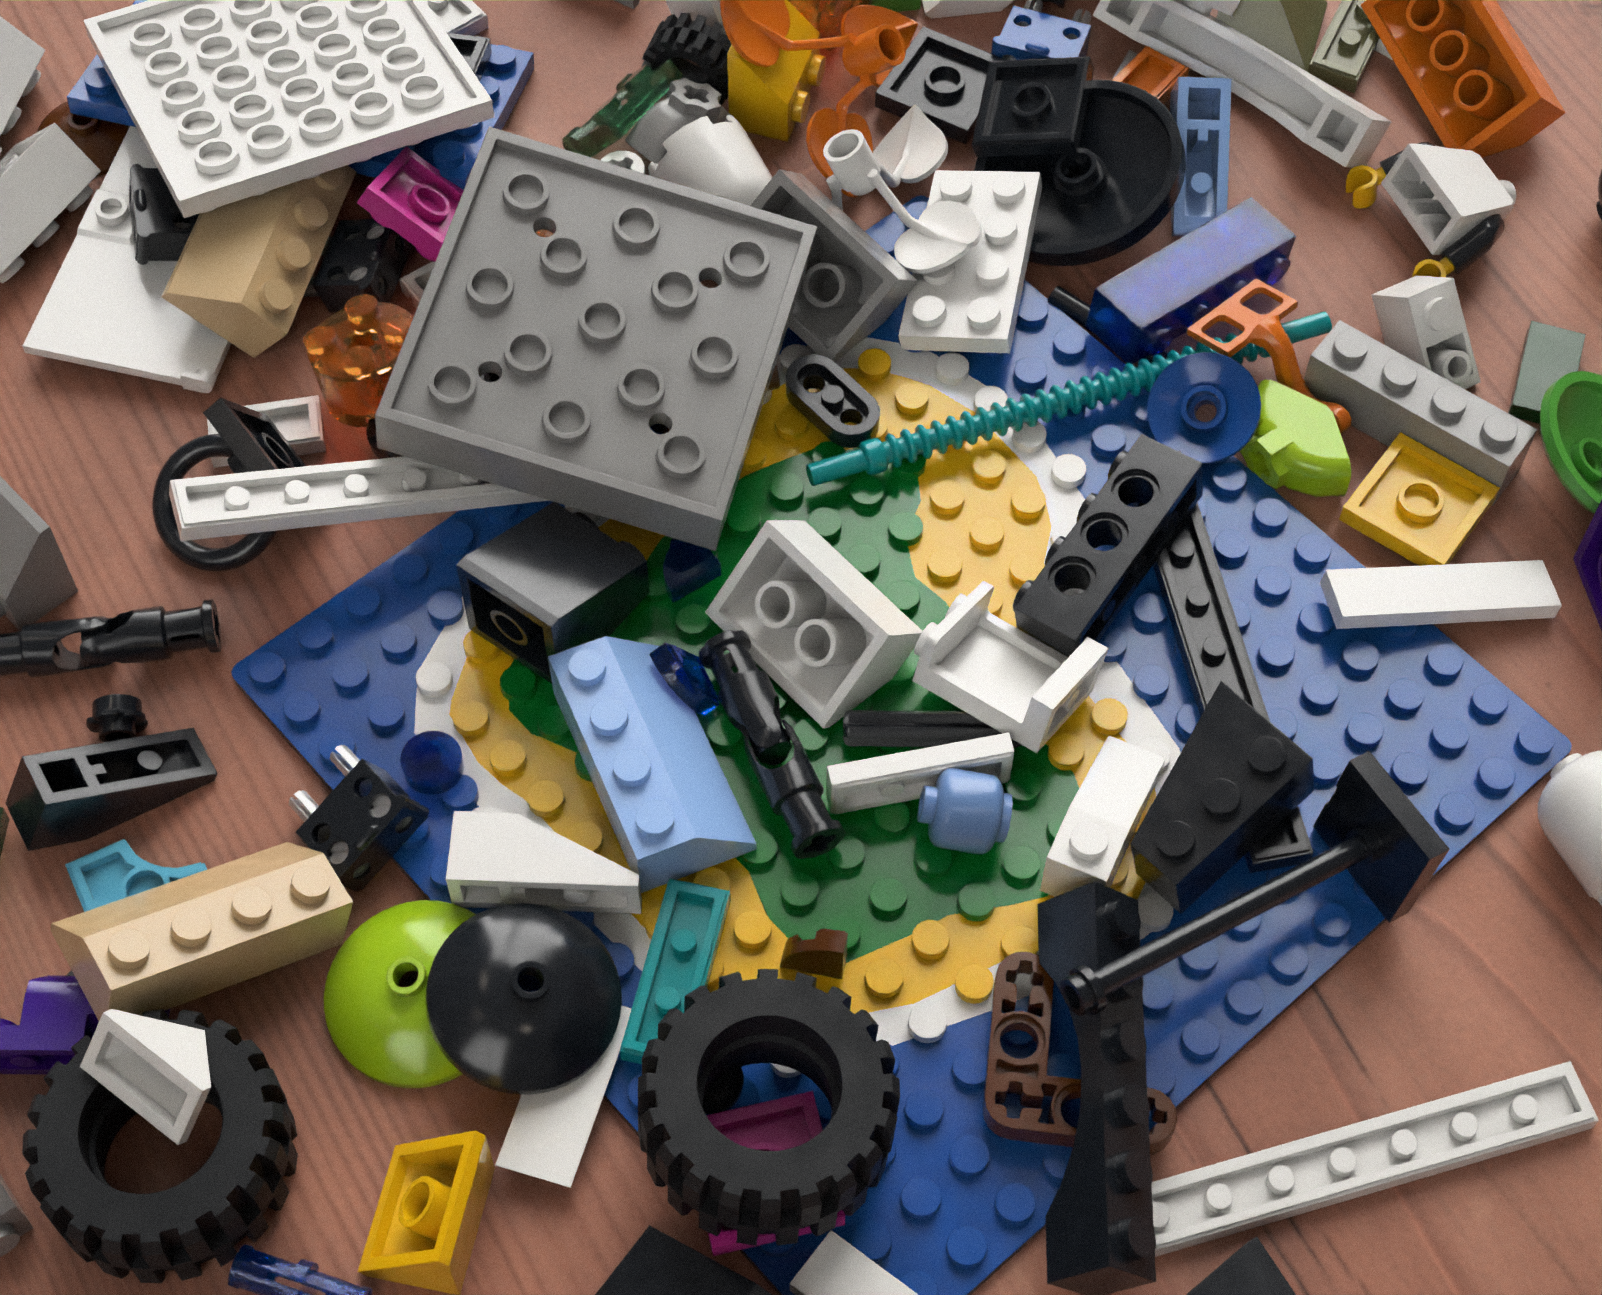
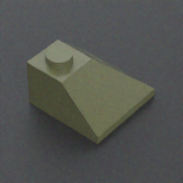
(1281, 26)

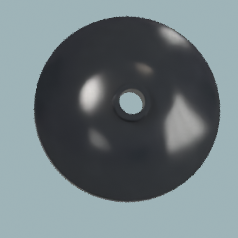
(516, 1036)

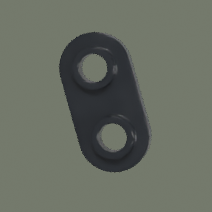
(837, 403)

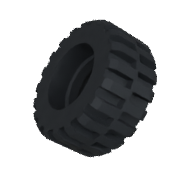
(776, 1025)
(177, 1225)

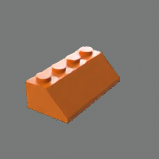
(1466, 71)

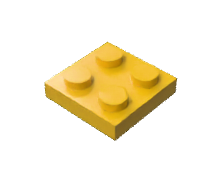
(1418, 503)

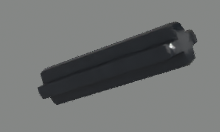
(912, 728)

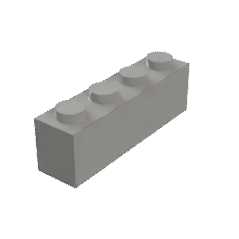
(1398, 395)

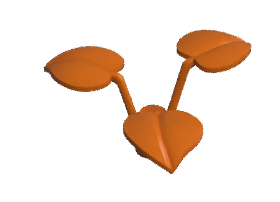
(872, 43)

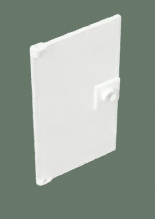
(111, 308)

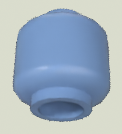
(965, 811)

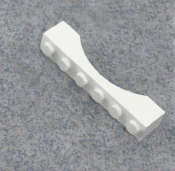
(1271, 83)

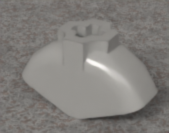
(683, 105)

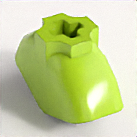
(1297, 444)

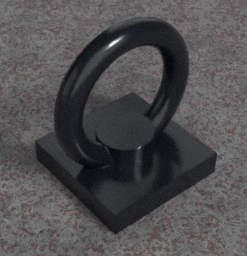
(252, 446)

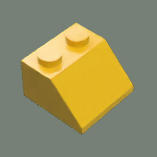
(776, 96)

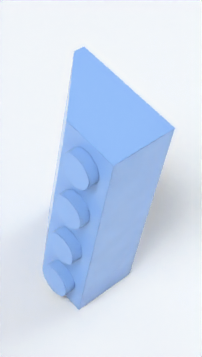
(648, 761)

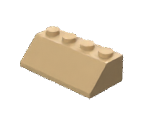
(255, 259)
(206, 930)

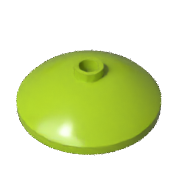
(373, 1019)

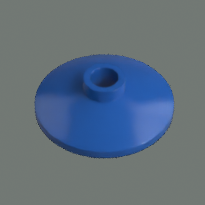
(1201, 381)

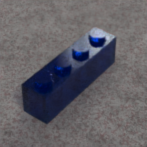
(1187, 279)

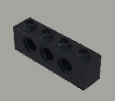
(1146, 474)

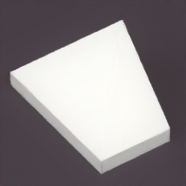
(152, 1068)

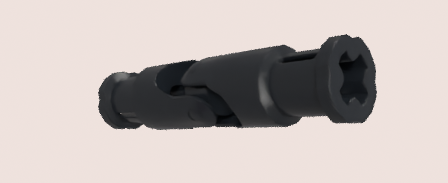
(126, 638)
(754, 710)

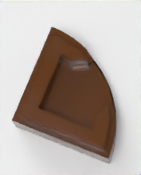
(820, 956)

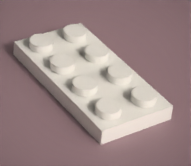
(978, 296)

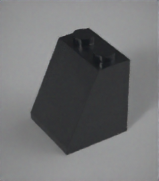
(550, 586)

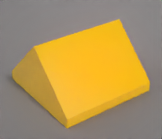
(430, 1212)

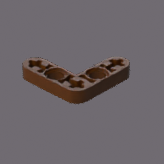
(1029, 1075)

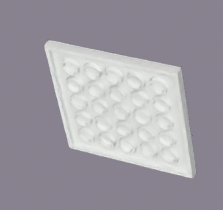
(280, 88)

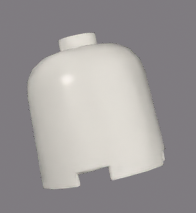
(714, 160)
(1573, 817)

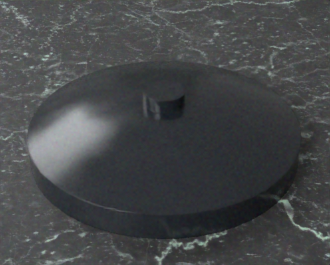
(1114, 186)

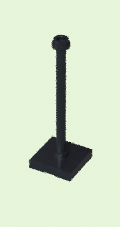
(1369, 833)

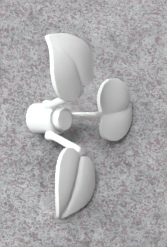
(907, 155)

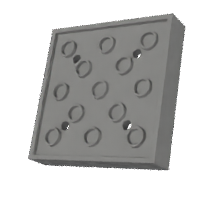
(596, 338)

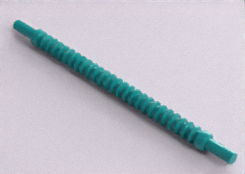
(875, 455)

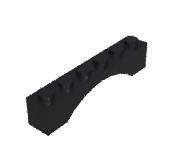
(1103, 1211)

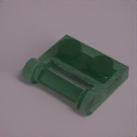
(613, 119)

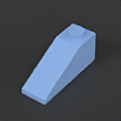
(1203, 119)

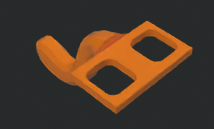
(1264, 332)

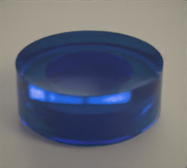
(432, 762)

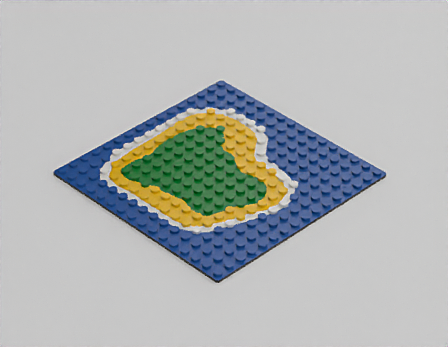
(920, 917)

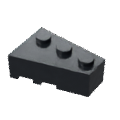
(1219, 799)

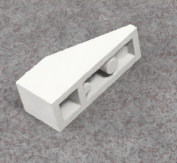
(1101, 818)
(513, 860)

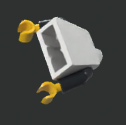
(1446, 199)

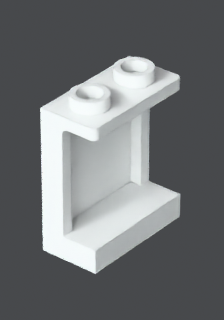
(1003, 671)

